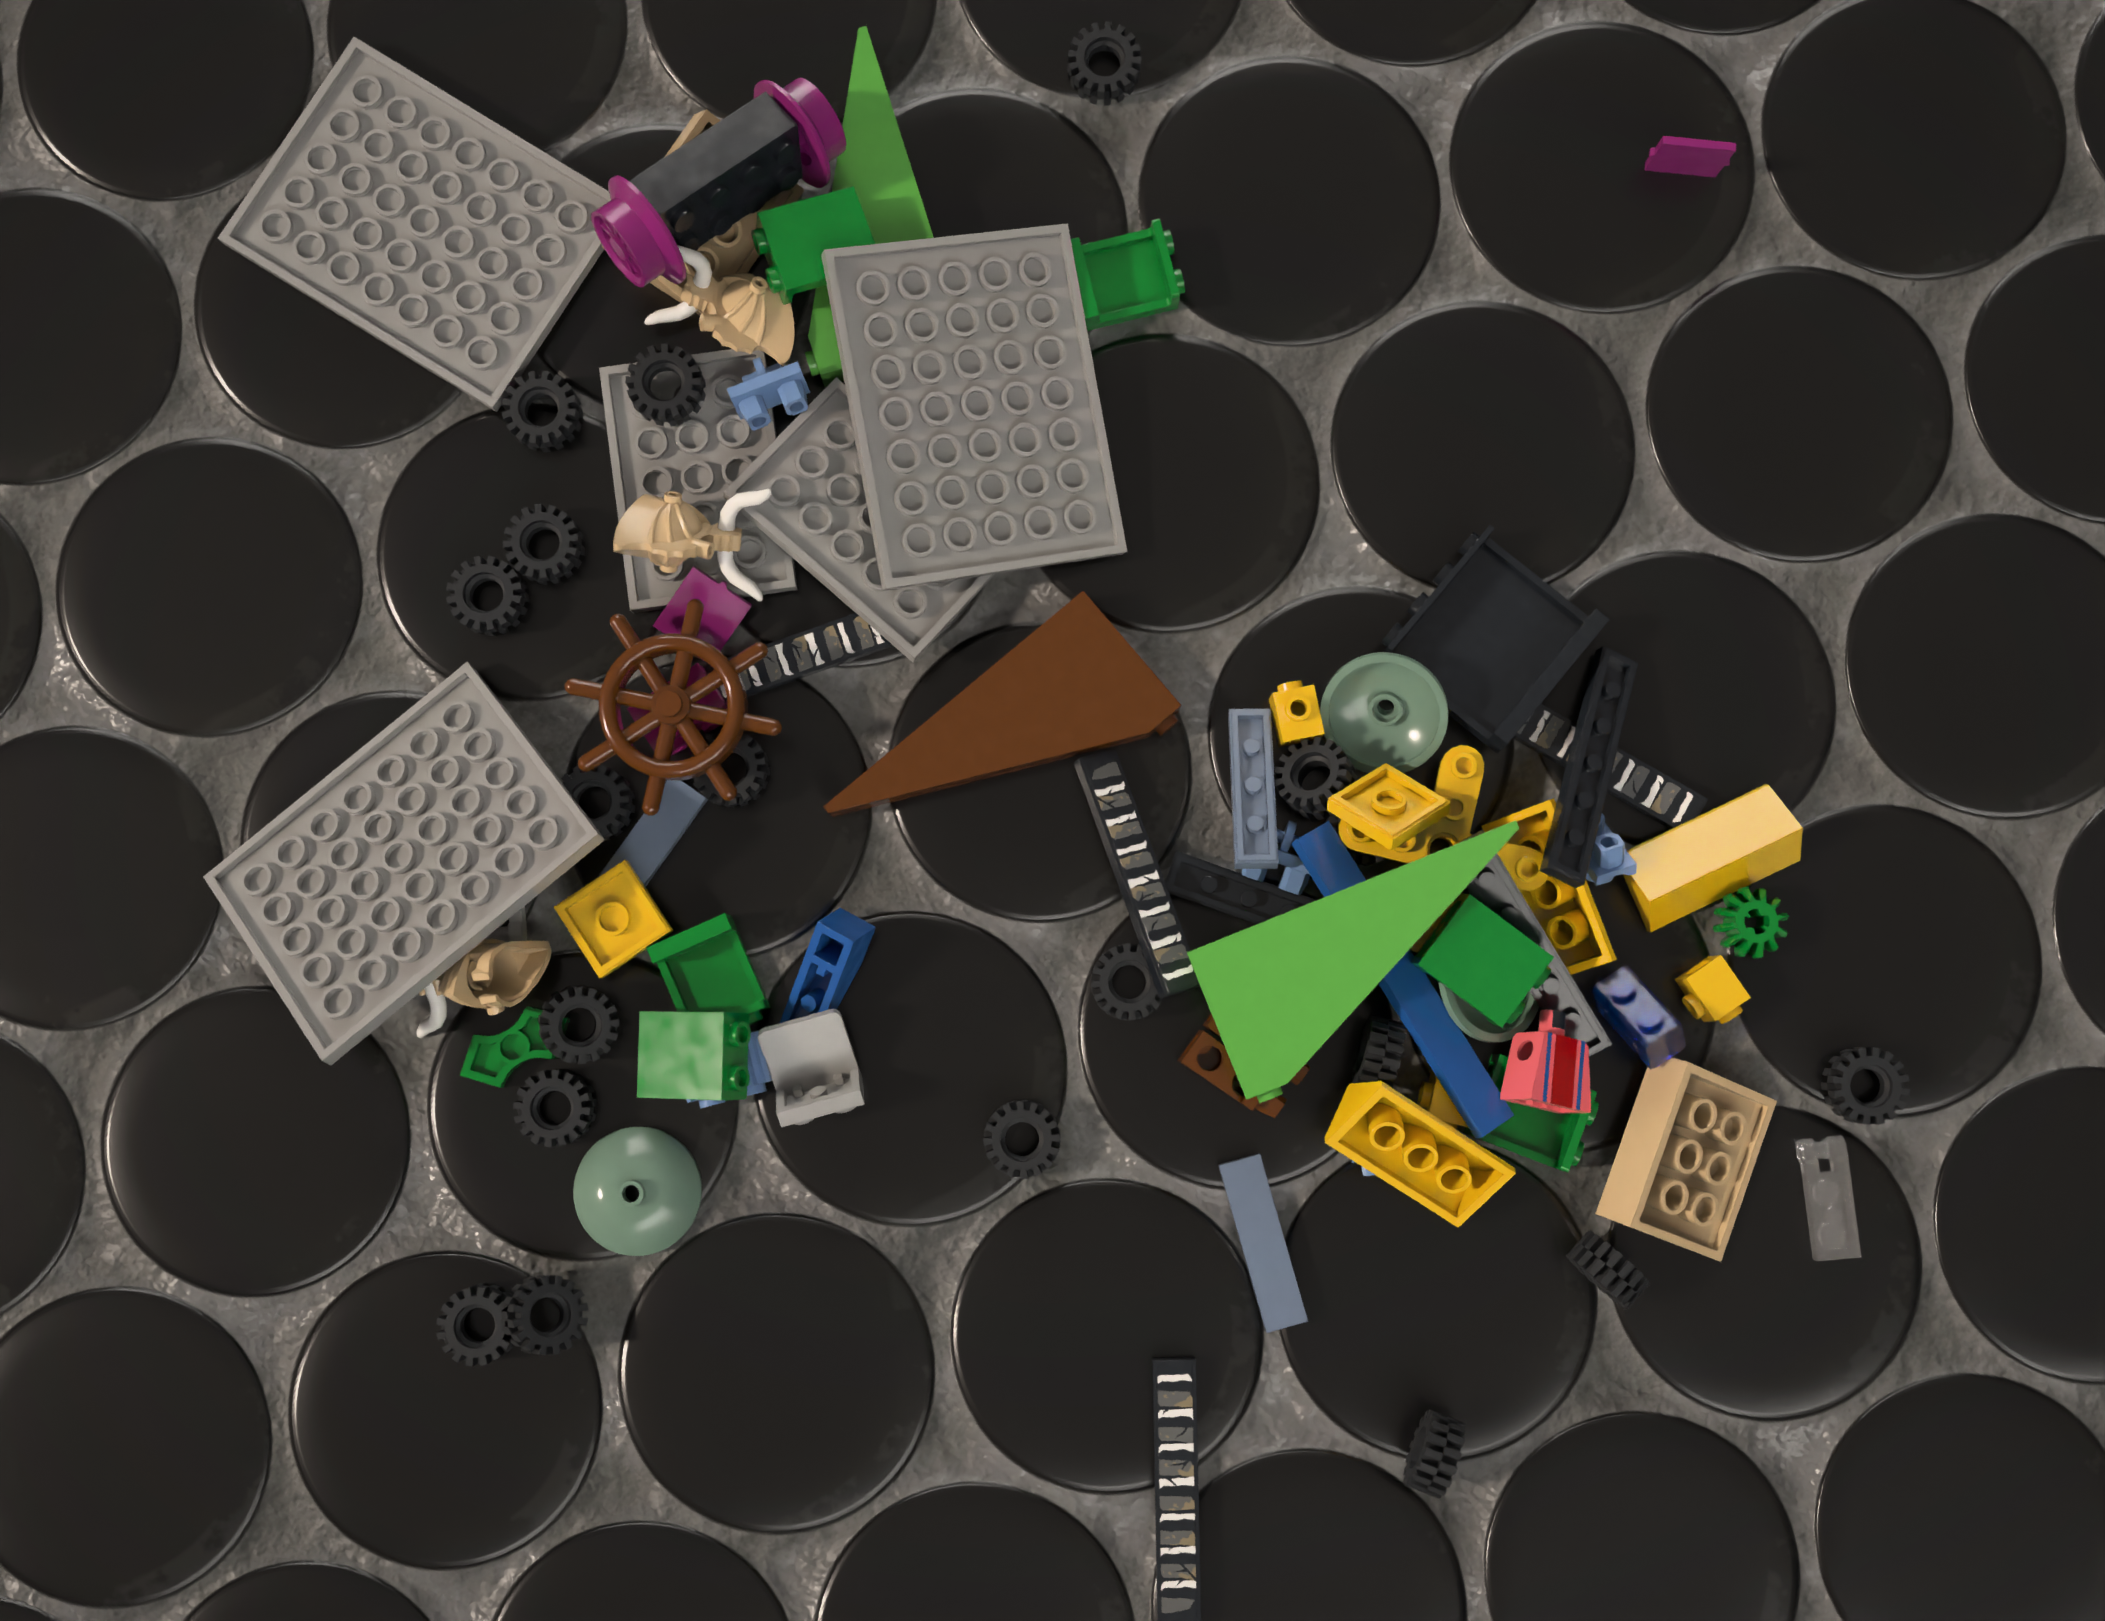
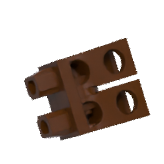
(1211, 1061)

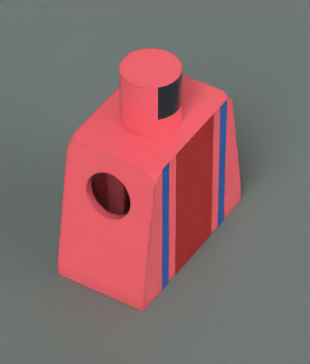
(1548, 1068)

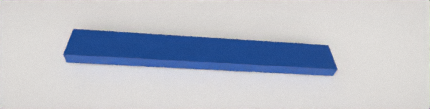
(1414, 998)

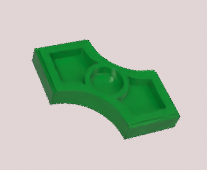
(497, 1056)

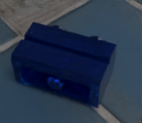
(1639, 1017)

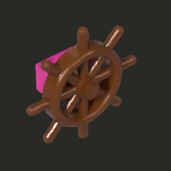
(675, 709)

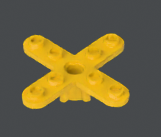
(1459, 783)

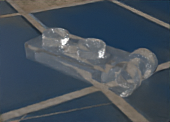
(1829, 1199)

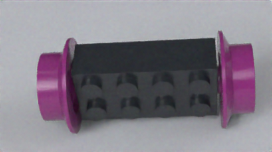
(718, 179)

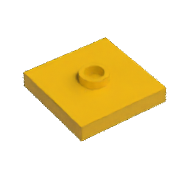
(1388, 806)
(613, 919)

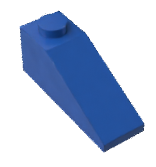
(829, 964)

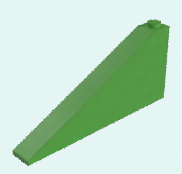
(883, 182)
(1302, 973)

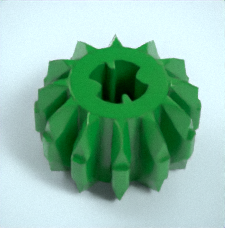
(1753, 938)

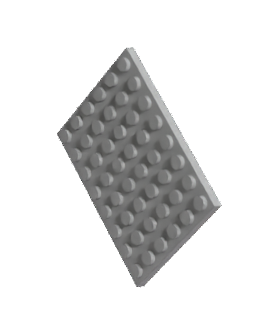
(422, 223)
(974, 404)
(401, 862)

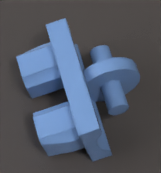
(768, 389)
(1609, 857)
(1295, 873)

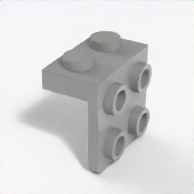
(812, 1067)

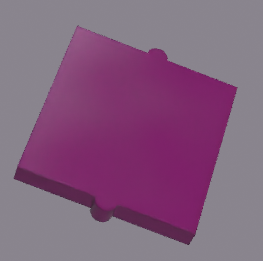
(1690, 156)
(721, 611)

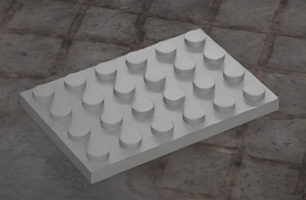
(699, 463)
(825, 525)

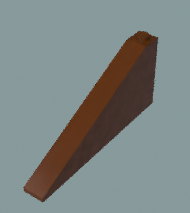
(1047, 700)

